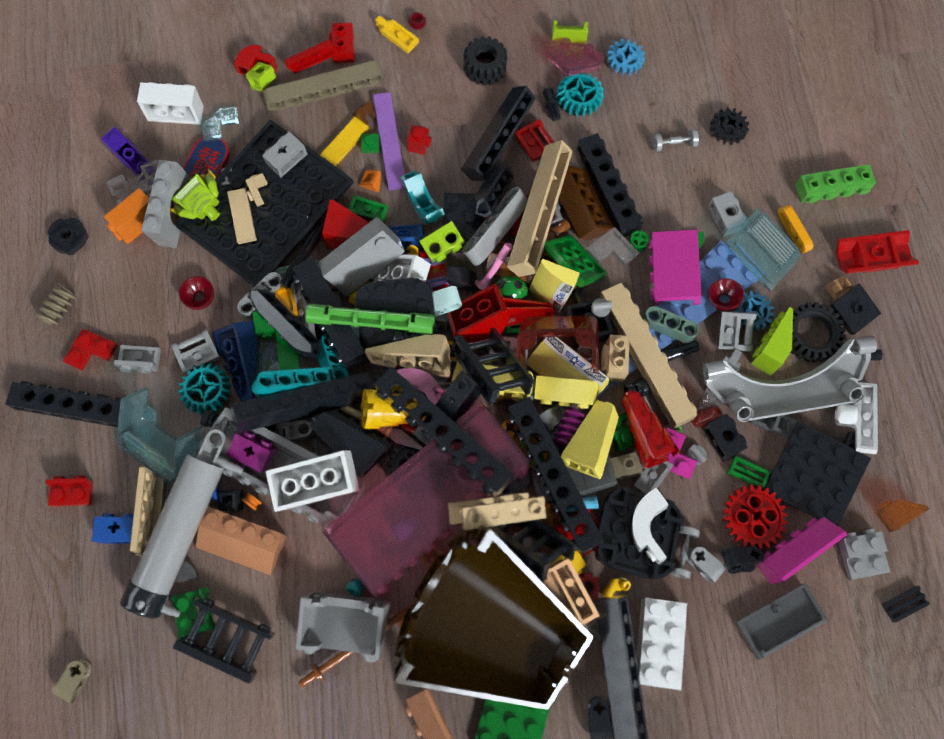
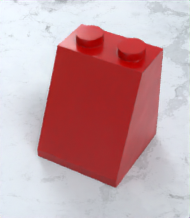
(340, 225)

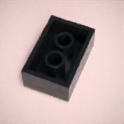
(459, 210)

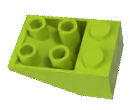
(775, 344)

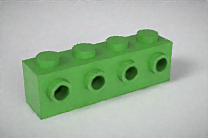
(835, 183)

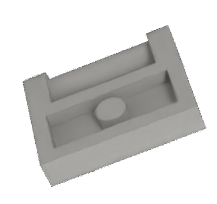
(730, 330)
(203, 353)

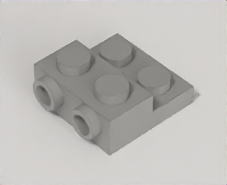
(864, 554)

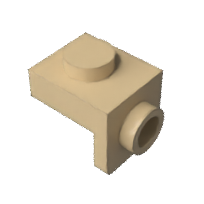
(255, 182)

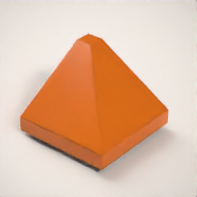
(371, 180)

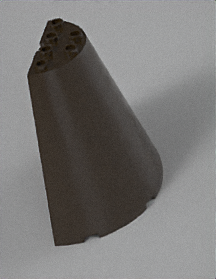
(487, 628)

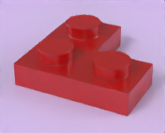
(86, 346)

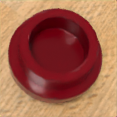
(417, 21)

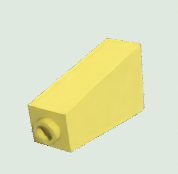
(592, 440)

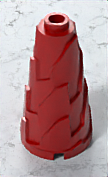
(650, 437)

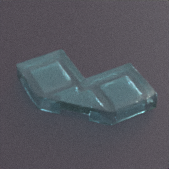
(224, 116)

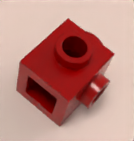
(418, 140)

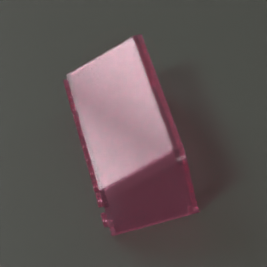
(410, 507)

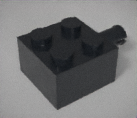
(583, 307)

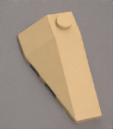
(423, 352)

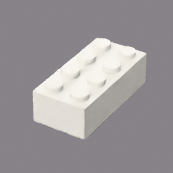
(312, 480)
(661, 643)

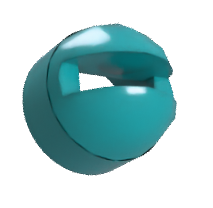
(355, 587)

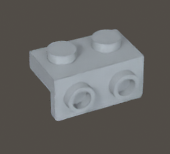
(138, 358)

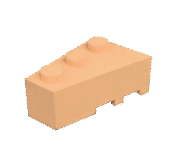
(569, 591)

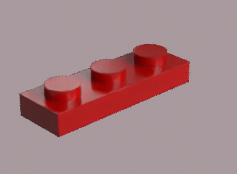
(311, 56)

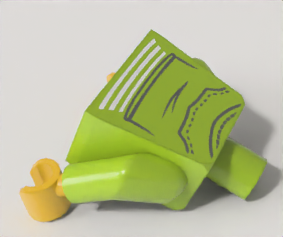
(198, 198)

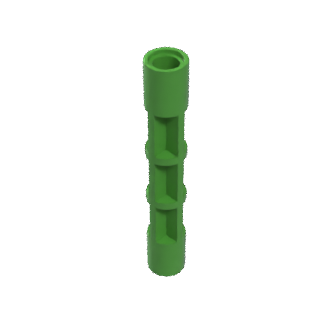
(379, 319)

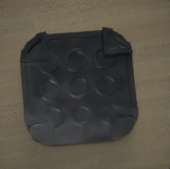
(395, 296)
(616, 531)

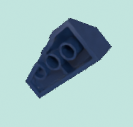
(239, 349)

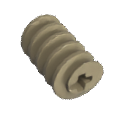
(56, 305)

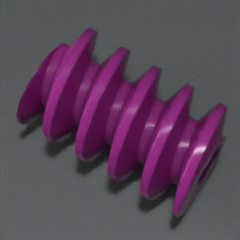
(568, 427)

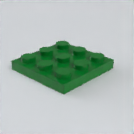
(574, 256)
(511, 721)

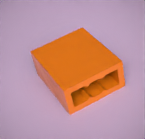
(128, 217)

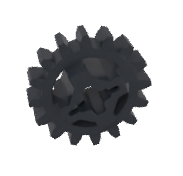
(729, 126)

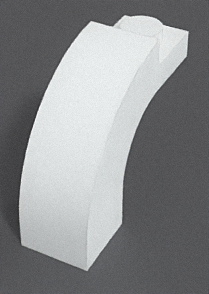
(646, 510)

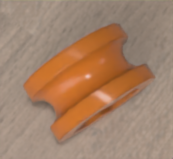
(251, 501)

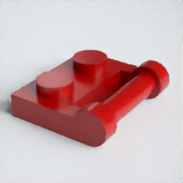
(531, 142)

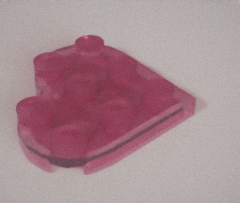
(573, 59)

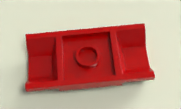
(874, 252)

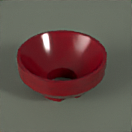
(193, 286)
(728, 288)

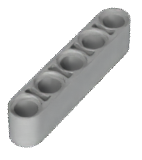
(495, 226)

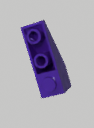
(124, 151)

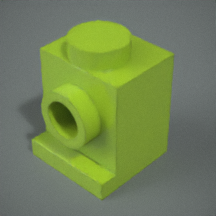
(260, 76)

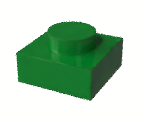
(370, 143)

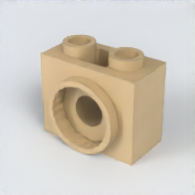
(615, 358)

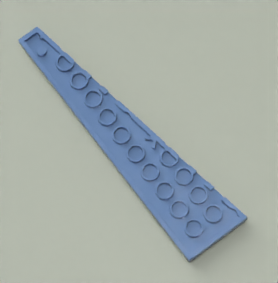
(714, 266)

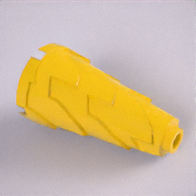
(379, 413)

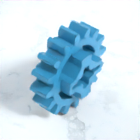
(634, 57)
(756, 304)

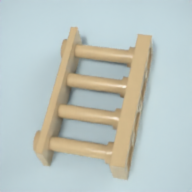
(496, 511)

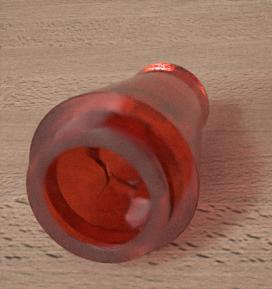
(706, 416)

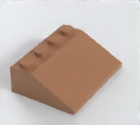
(427, 716)

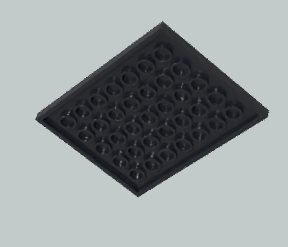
(284, 220)

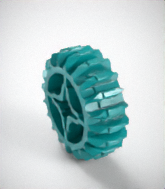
(583, 89)
(220, 388)

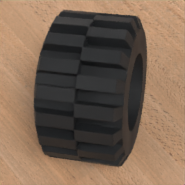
(485, 49)

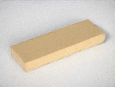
(242, 216)

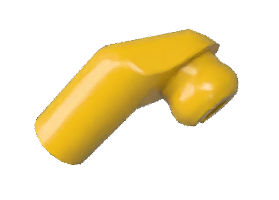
(616, 584)

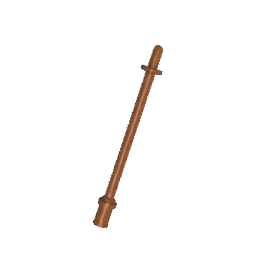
(319, 671)

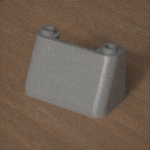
(342, 624)

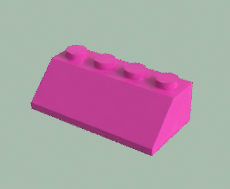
(800, 549)

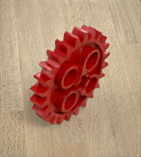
(764, 503)

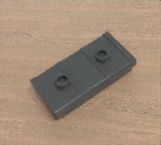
(584, 483)
(781, 621)

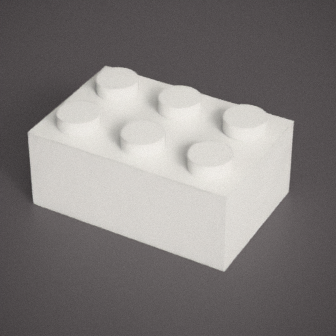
(170, 103)

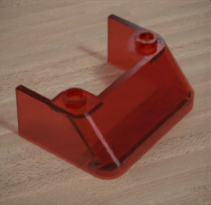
(583, 327)

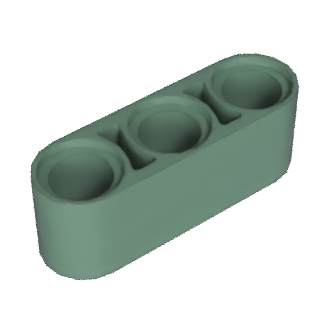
(680, 323)

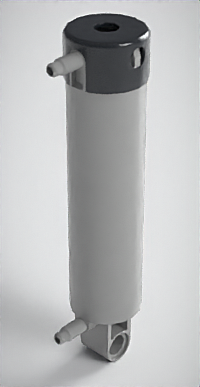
(175, 530)

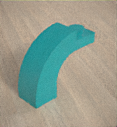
(420, 198)

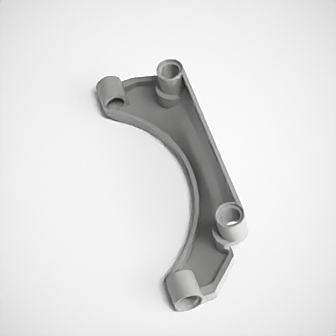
(823, 387)

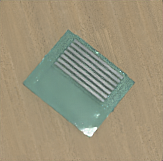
(764, 249)

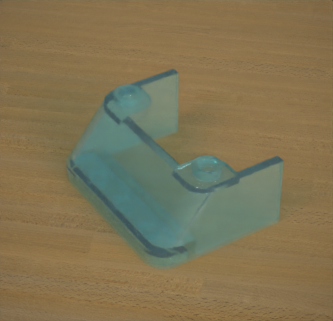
(150, 443)

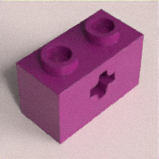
(241, 450)

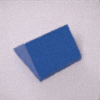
(409, 235)

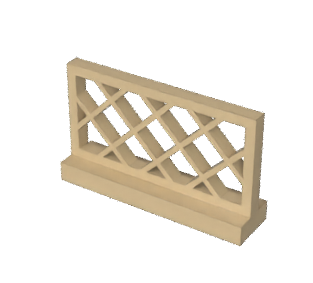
(147, 509)

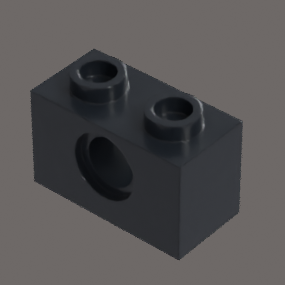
(724, 448)

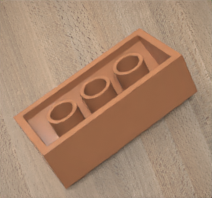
(239, 540)

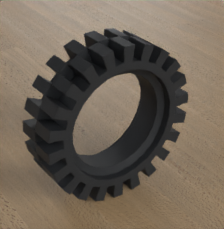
(833, 325)

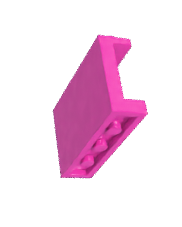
(675, 266)

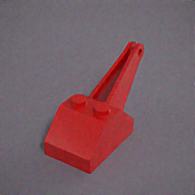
(492, 310)

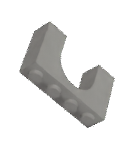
(157, 222)

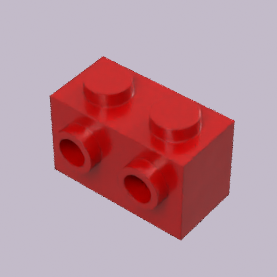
(343, 37)

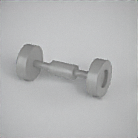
(693, 138)
(688, 532)

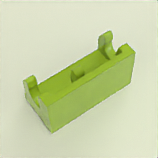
(576, 34)

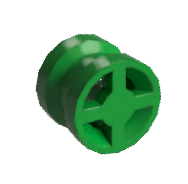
(641, 239)

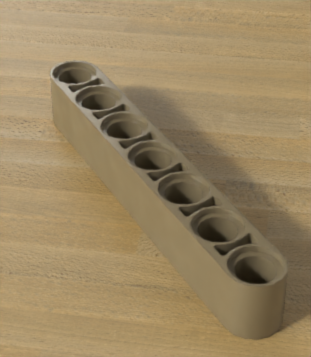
(323, 86)

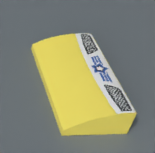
(553, 284)
(558, 360)

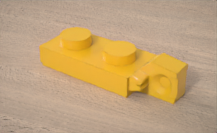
(396, 34)

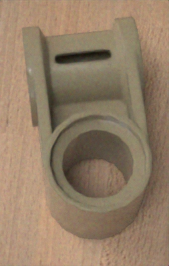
(71, 683)

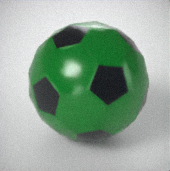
(513, 287)

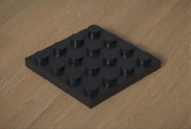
(817, 474)

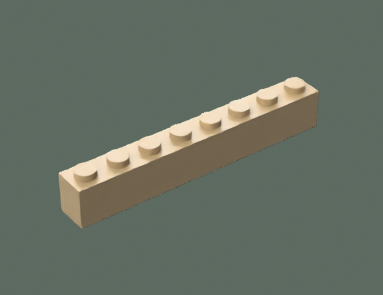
(540, 209)
(648, 357)

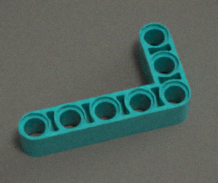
(297, 378)

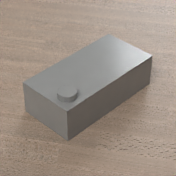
(361, 256)

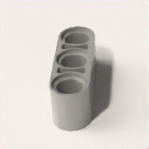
(265, 283)

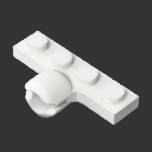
(863, 418)

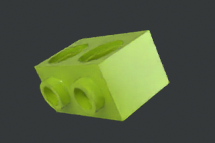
(439, 238)

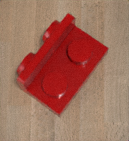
(69, 491)

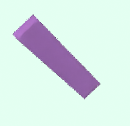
(389, 140)

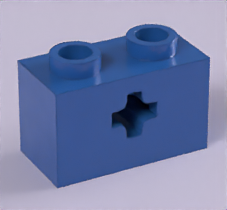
(104, 529)

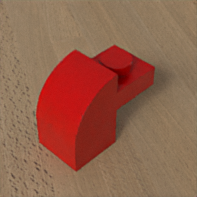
(250, 56)

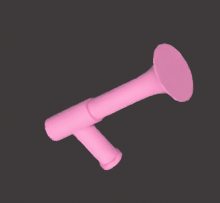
(485, 282)

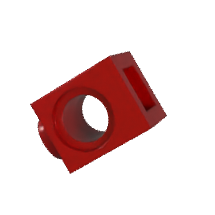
(593, 581)

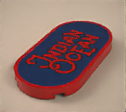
(206, 156)

